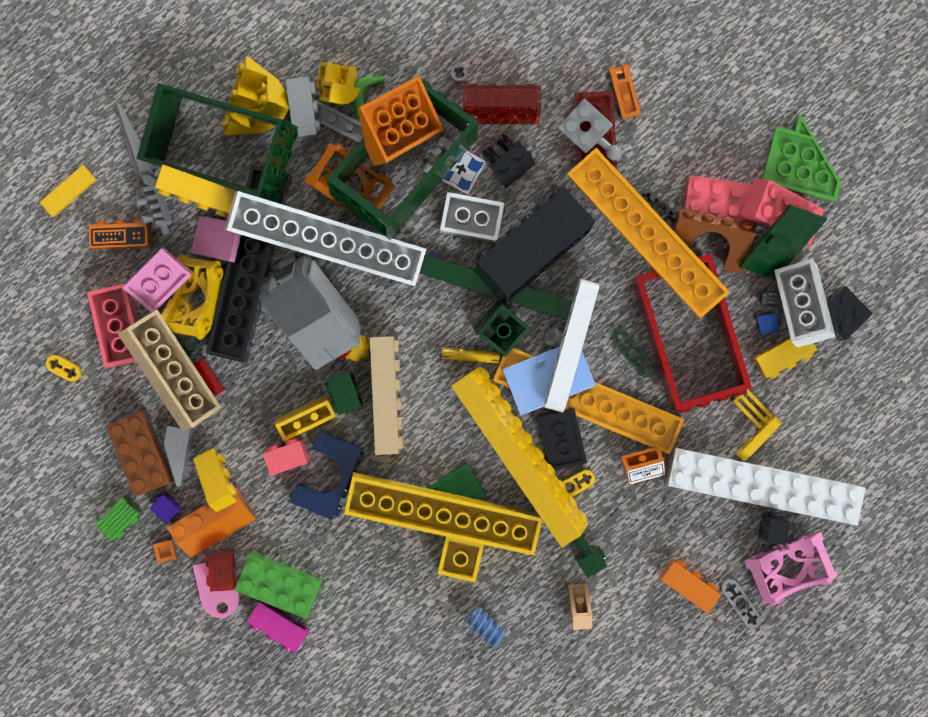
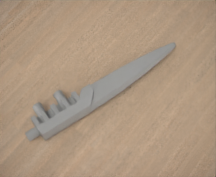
(146, 180)

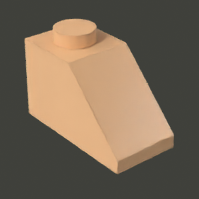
(580, 606)

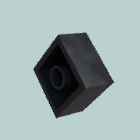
(846, 313)

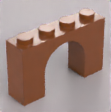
(738, 233)

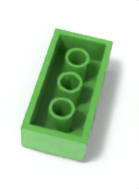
(279, 585)

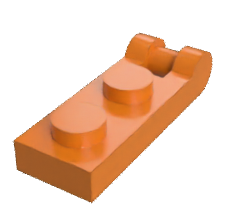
(624, 92)

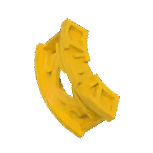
(203, 316)

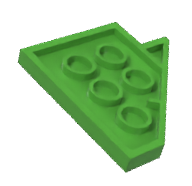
(800, 164)

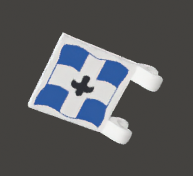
(464, 172)

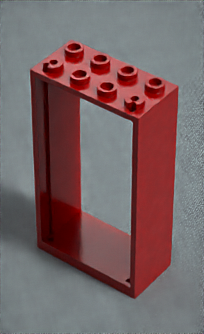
(661, 358)

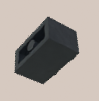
(774, 528)

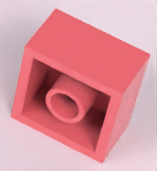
(286, 457)

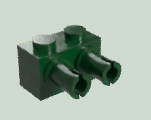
(589, 557)

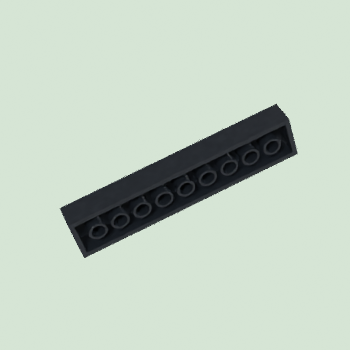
(239, 296)

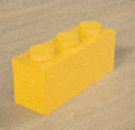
(782, 356)
(305, 417)
(215, 479)

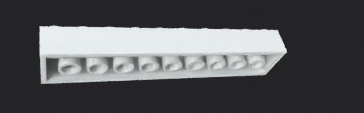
(324, 238)
(765, 486)

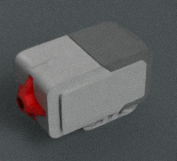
(310, 311)

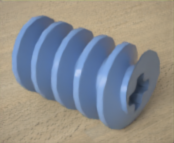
(485, 626)

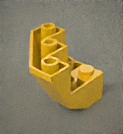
(256, 92)

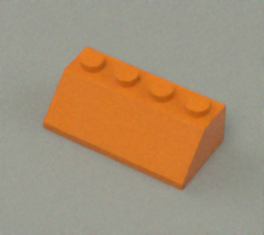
(208, 527)

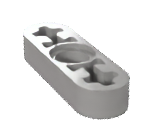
(752, 611)

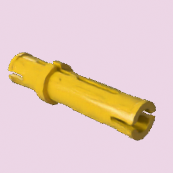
(470, 355)

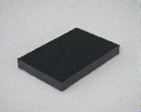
(562, 439)

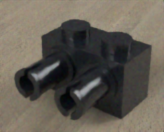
(510, 165)

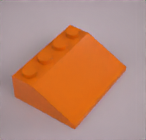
(398, 121)

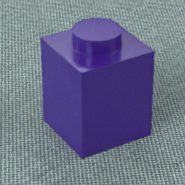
(165, 507)

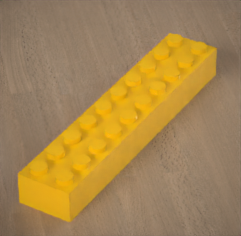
(521, 456)
(443, 513)

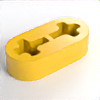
(66, 364)

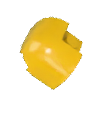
(337, 83)

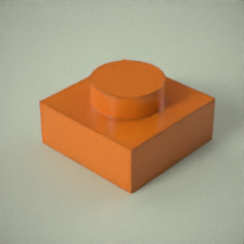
(165, 550)

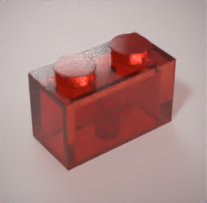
(221, 570)

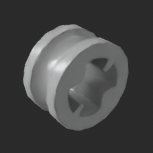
(453, 73)

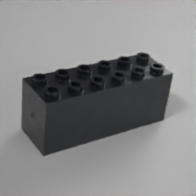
(533, 245)

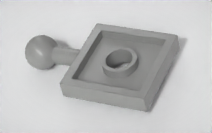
(599, 127)

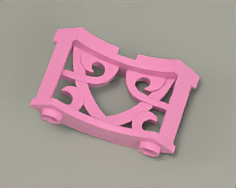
(806, 545)

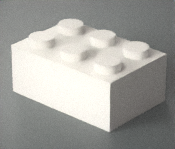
(471, 217)

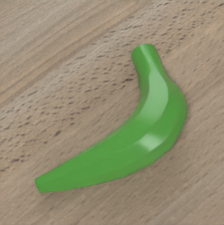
(364, 84)

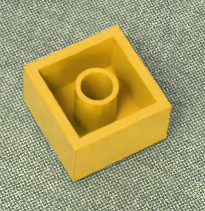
(460, 559)

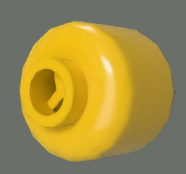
(361, 351)

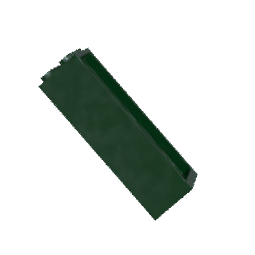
(162, 122)
(372, 215)

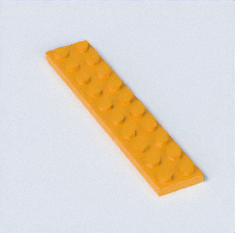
(648, 233)
(614, 411)

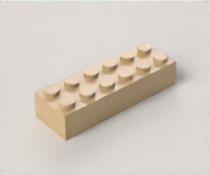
(169, 370)
(385, 395)

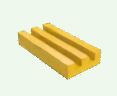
(758, 403)

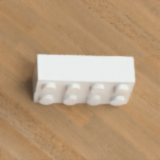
(804, 303)

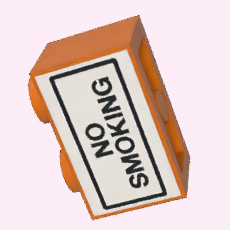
(643, 465)

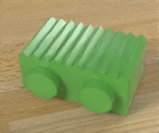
(119, 518)

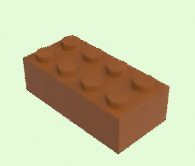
(140, 453)

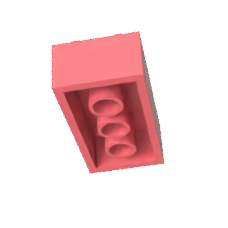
(716, 197)
(768, 201)
(112, 312)

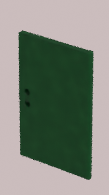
(782, 241)

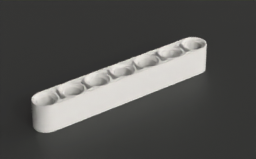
(571, 345)

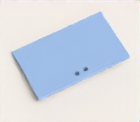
(531, 379)

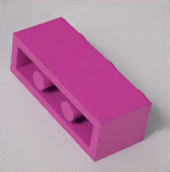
(278, 626)

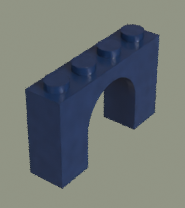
(328, 502)

